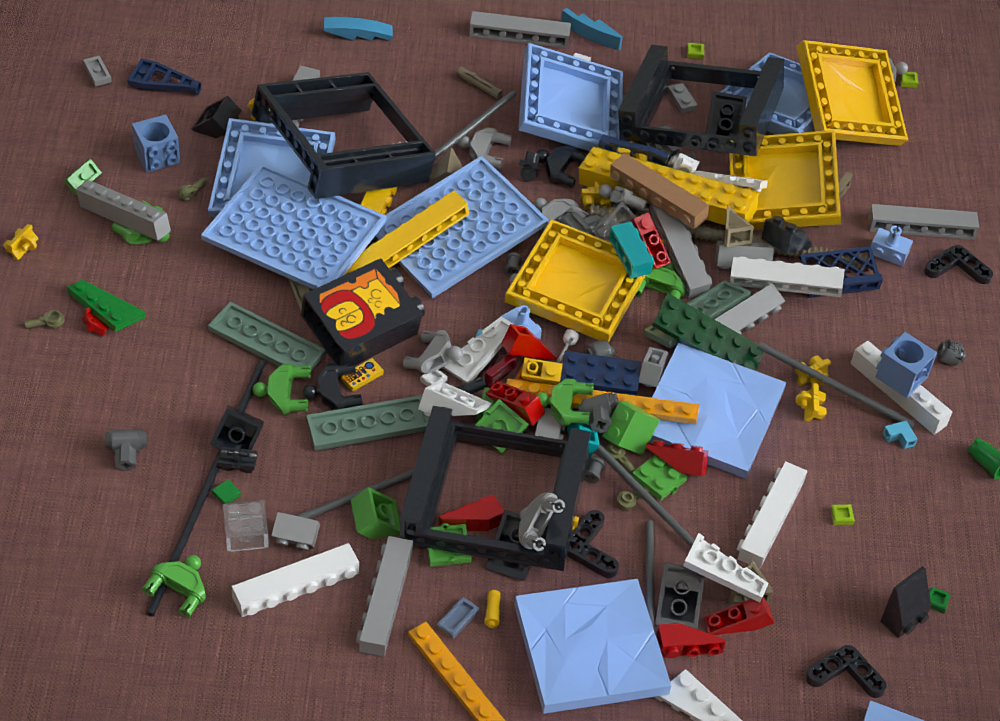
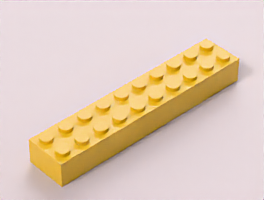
(713, 192)

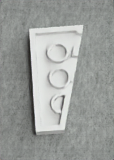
(755, 184)
(479, 351)
(713, 564)
(696, 700)

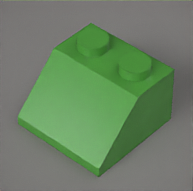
(631, 427)
(375, 514)

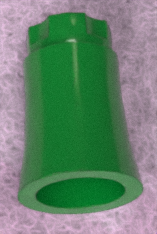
(987, 456)

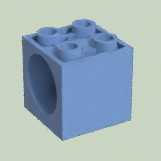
(156, 143)
(905, 364)

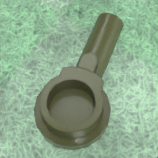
(188, 191)
(52, 319)
(618, 454)
(627, 500)

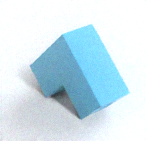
(902, 432)

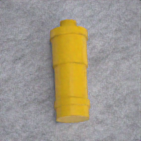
(492, 610)

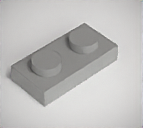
(97, 71)
(682, 98)

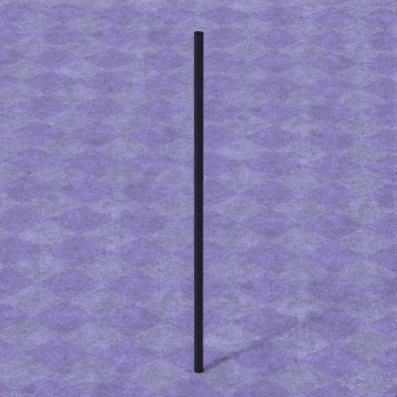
(203, 495)

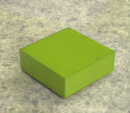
(695, 51)
(909, 79)
(842, 514)

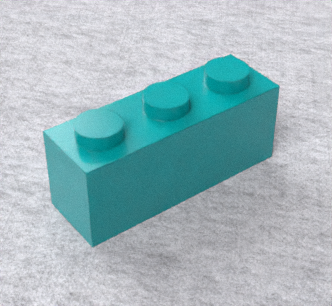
(631, 249)

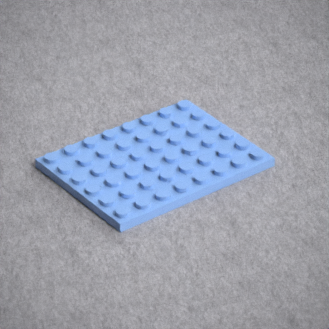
(495, 223)
(291, 232)

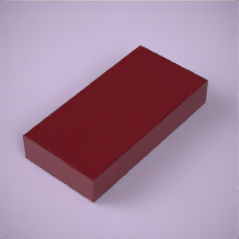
(500, 370)

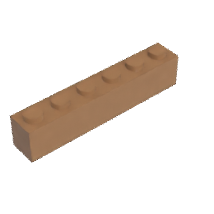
(659, 190)

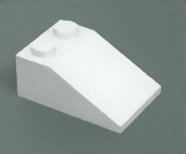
(448, 396)

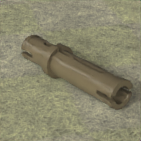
(474, 79)

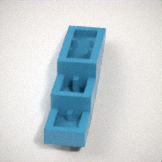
(352, 27)
(594, 31)

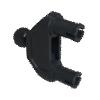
(559, 161)
(330, 388)

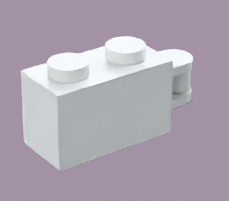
(683, 163)

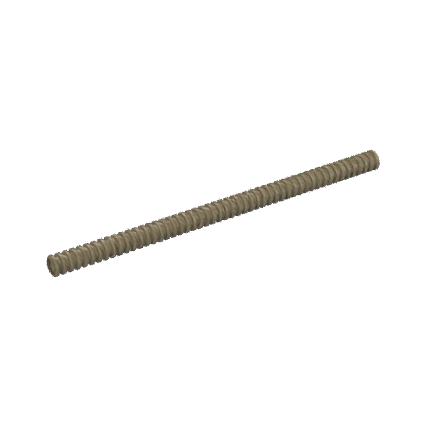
(718, 234)

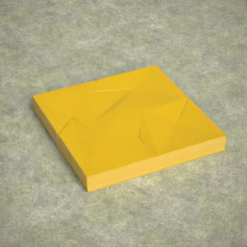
(852, 92)
(799, 177)
(574, 282)

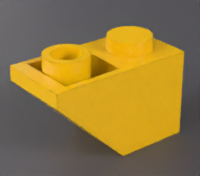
(541, 371)

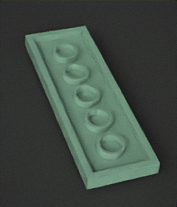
(712, 303)
(265, 338)
(366, 423)

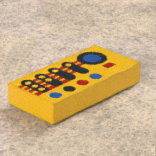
(364, 374)

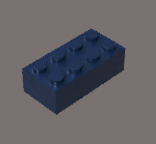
(605, 372)

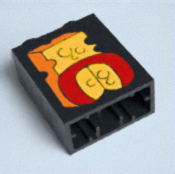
(362, 313)

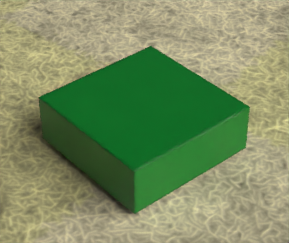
(226, 492)
(939, 599)

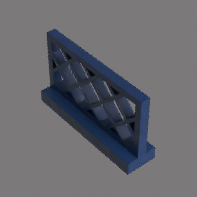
(850, 284)

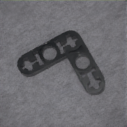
(959, 256)
(579, 554)
(850, 665)

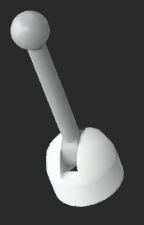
(570, 338)

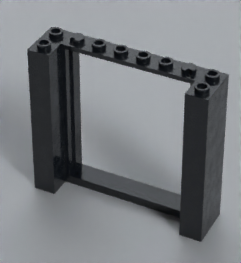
(653, 80)
(350, 169)
(431, 473)

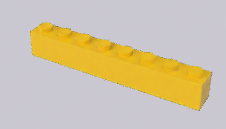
(415, 232)

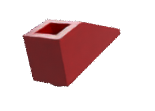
(650, 236)
(523, 342)
(521, 402)
(685, 460)
(477, 516)
(740, 618)
(683, 640)

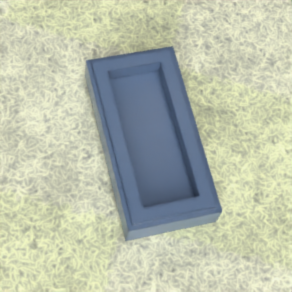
(458, 618)

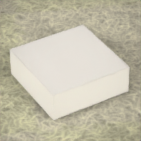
(433, 377)

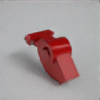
(93, 323)

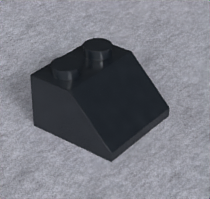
(215, 118)
(784, 235)
(237, 428)

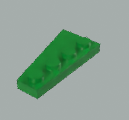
(105, 306)

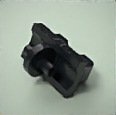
(530, 166)
(237, 458)

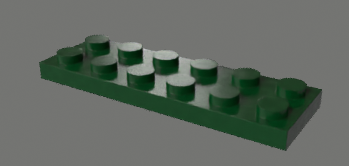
(705, 333)

